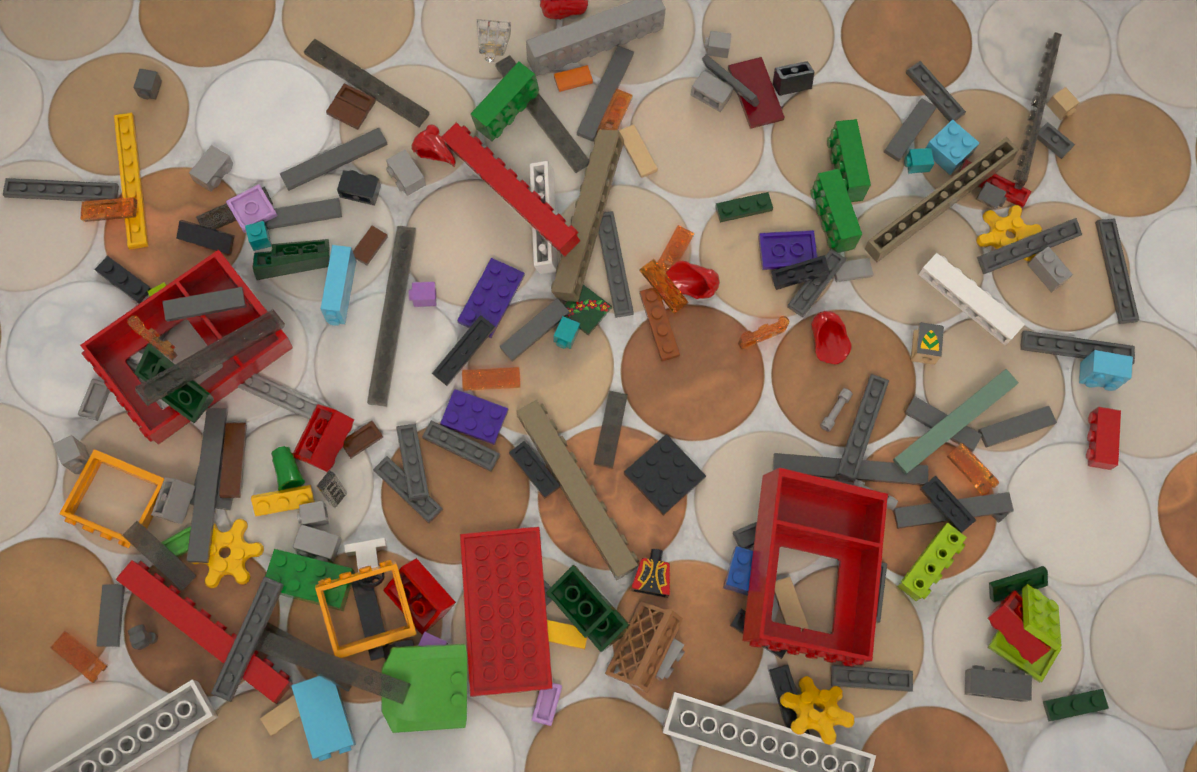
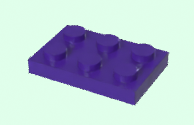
(786, 248)
(474, 416)

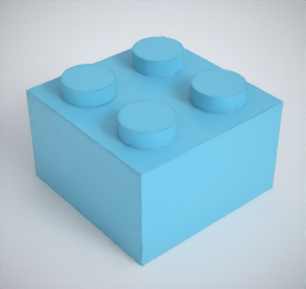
(952, 146)
(1105, 370)

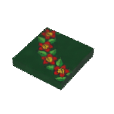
(588, 310)

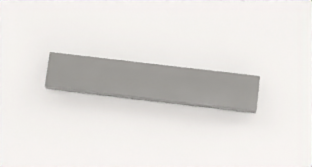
(280, 396)

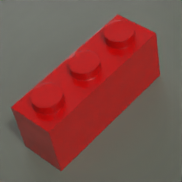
(1104, 438)

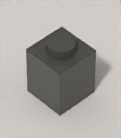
(147, 84)
(992, 196)

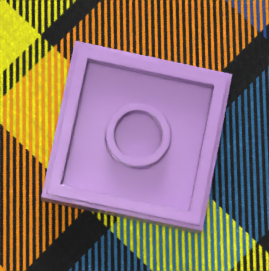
(251, 207)

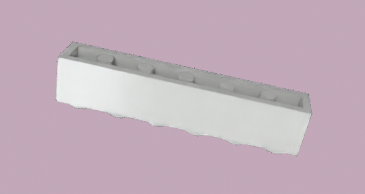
(543, 183)
(971, 299)

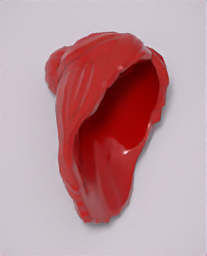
(563, 8)
(431, 146)
(694, 279)
(830, 338)

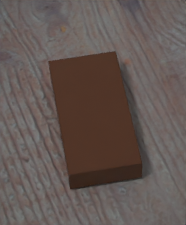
(356, 98)
(346, 113)
(369, 245)
(362, 439)

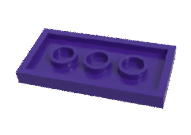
(492, 294)

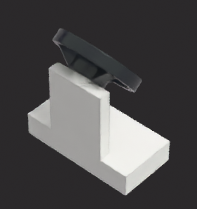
(367, 556)

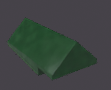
(291, 258)
(189, 400)
(588, 609)

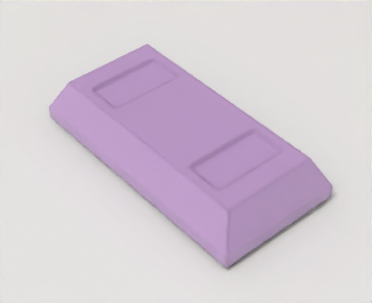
(546, 705)

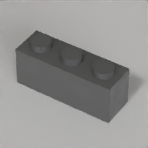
(998, 684)

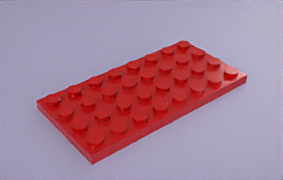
(505, 612)

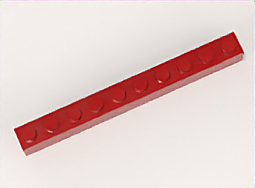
(512, 190)
(200, 628)

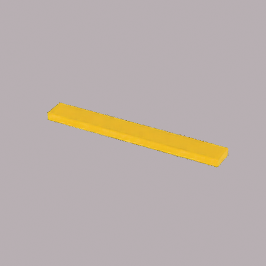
(131, 178)

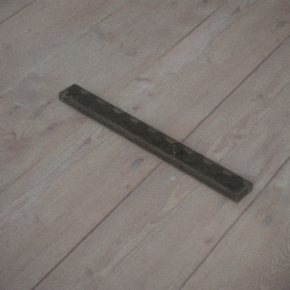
(1035, 115)
(391, 316)

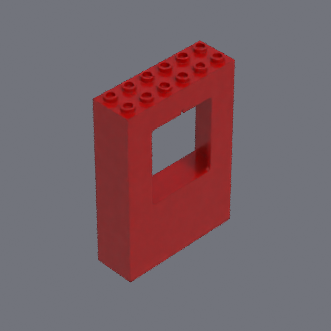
(118, 342)
(830, 522)

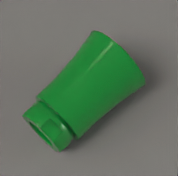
(286, 469)

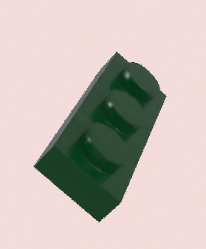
(744, 207)
(1004, 587)
(1075, 705)

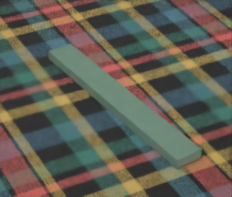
(955, 421)

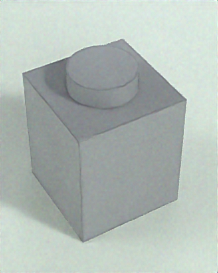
(718, 44)
(313, 514)

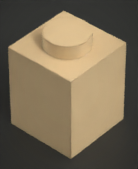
(1063, 103)

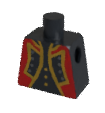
(653, 576)

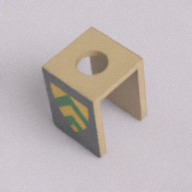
(927, 343)

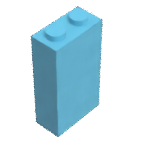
(338, 285)
(323, 717)

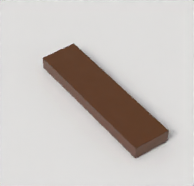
(233, 460)

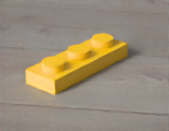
(281, 500)

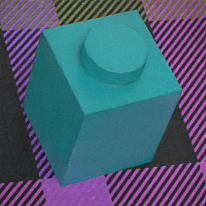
(919, 160)
(258, 236)
(566, 333)

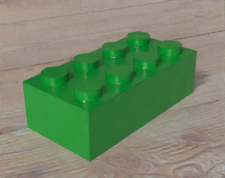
(505, 101)
(849, 158)
(836, 211)
(302, 574)

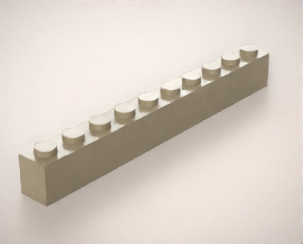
(941, 199)
(588, 214)
(577, 490)

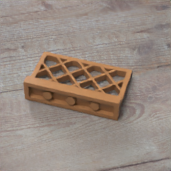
(654, 650)

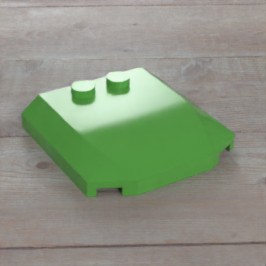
(436, 691)

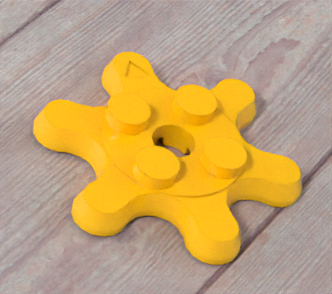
(999, 225)
(235, 562)
(812, 719)

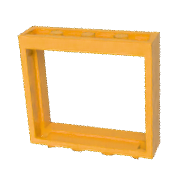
(83, 483)
(375, 640)

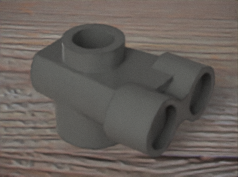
(140, 637)

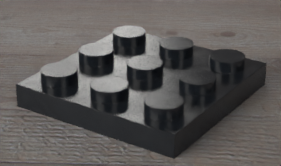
(664, 474)

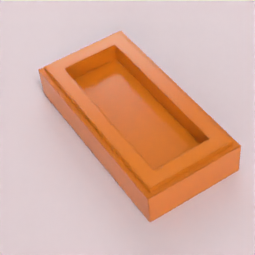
(573, 78)

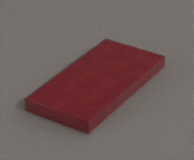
(756, 78)

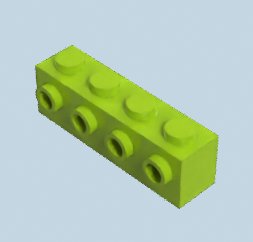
(932, 561)

